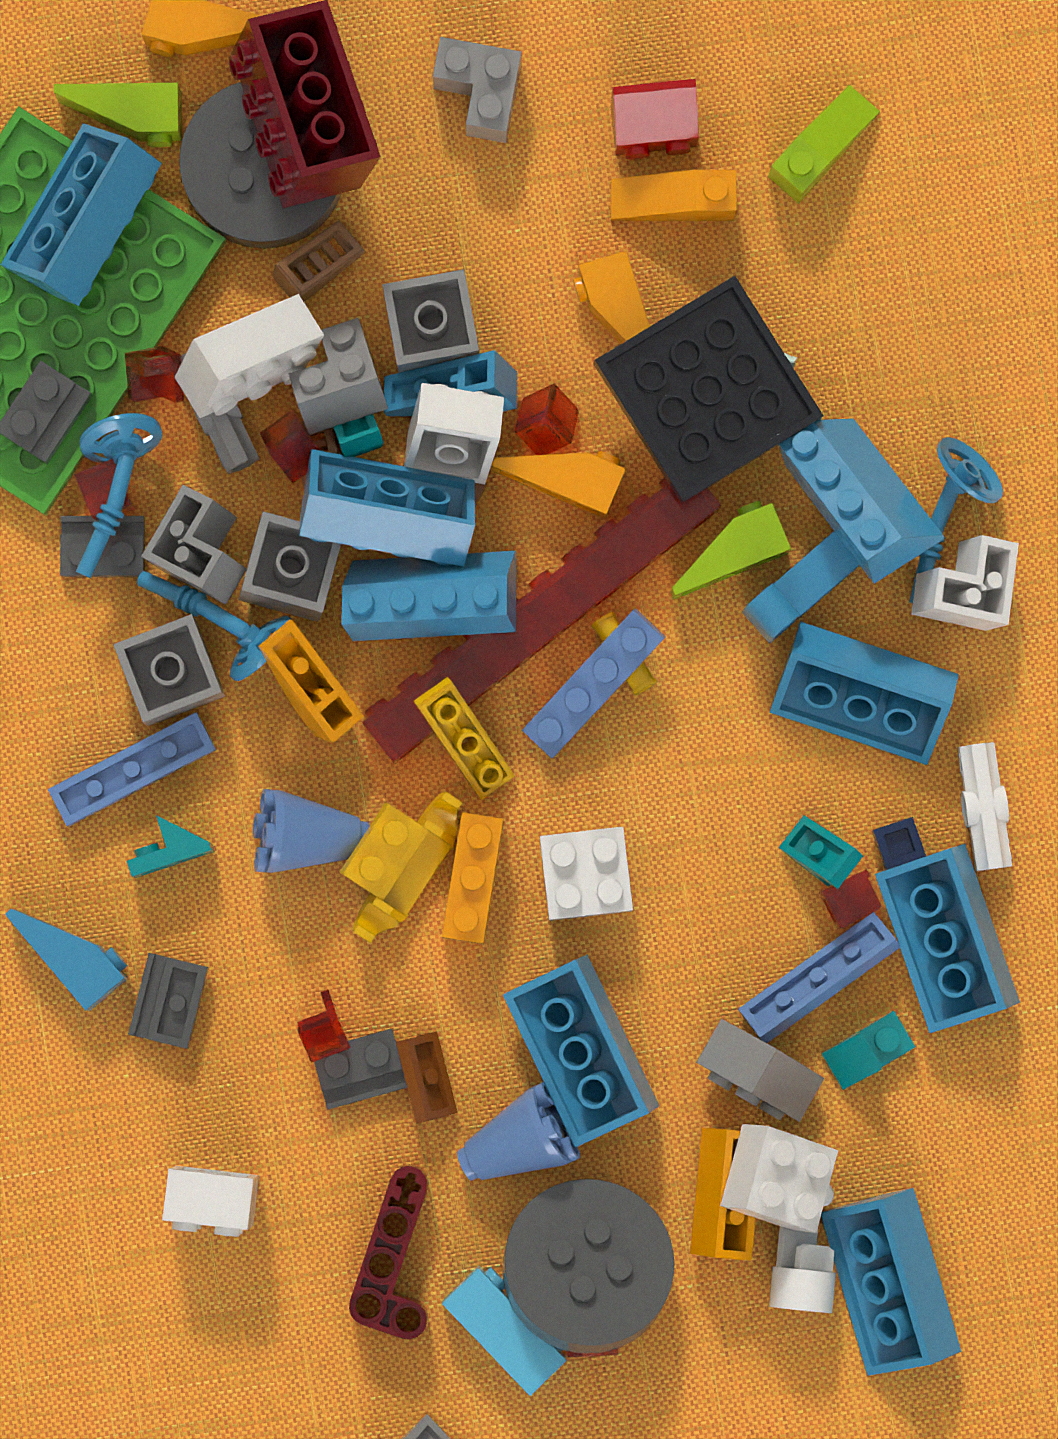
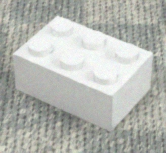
(248, 356)

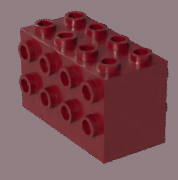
(303, 104)

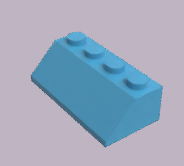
(81, 213)
(859, 495)
(388, 508)
(429, 599)
(864, 693)
(947, 938)
(581, 1051)
(891, 1282)

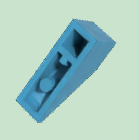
(474, 373)
(78, 963)

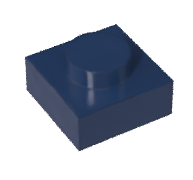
(898, 843)

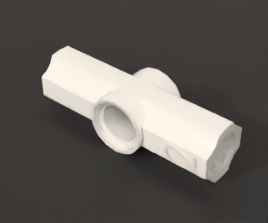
(984, 806)

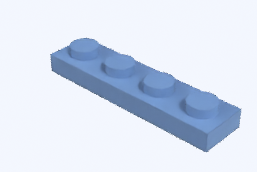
(593, 683)
(132, 769)
(819, 978)

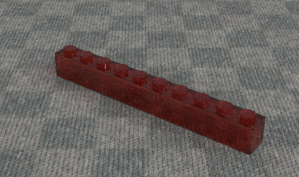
(544, 612)

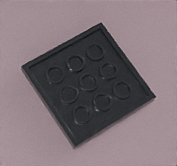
(708, 389)

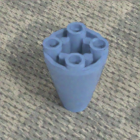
(302, 833)
(519, 1139)

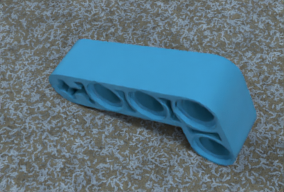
(800, 588)

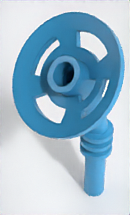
(124, 449)
(961, 478)
(197, 604)

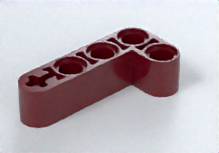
(396, 1248)

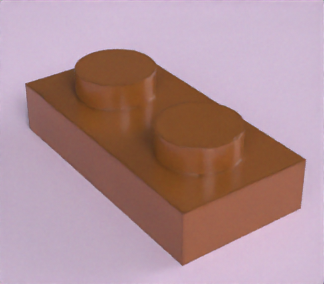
(426, 1077)

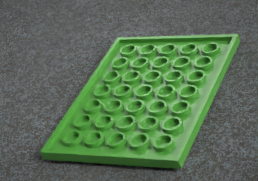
(127, 309)

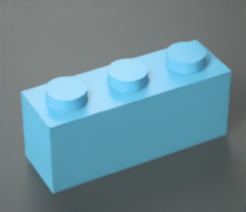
(490, 1319)

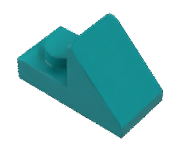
(359, 436)
(180, 847)
(820, 852)
(868, 1050)

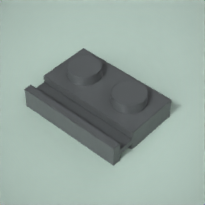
(44, 412)
(121, 552)
(168, 1000)
(361, 1071)

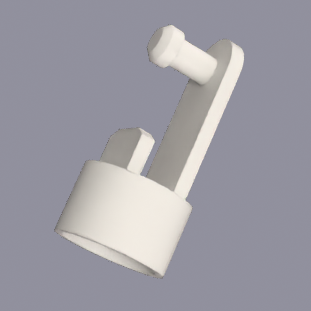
(803, 1271)

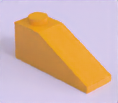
(191, 26)
(675, 196)
(612, 295)
(574, 478)
(309, 683)

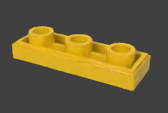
(452, 723)

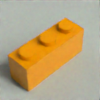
(472, 878)
(716, 1229)

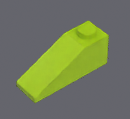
(137, 109)
(822, 143)
(742, 545)

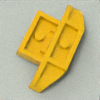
(398, 861)

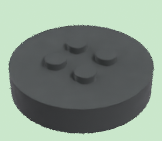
(230, 179)
(588, 1266)

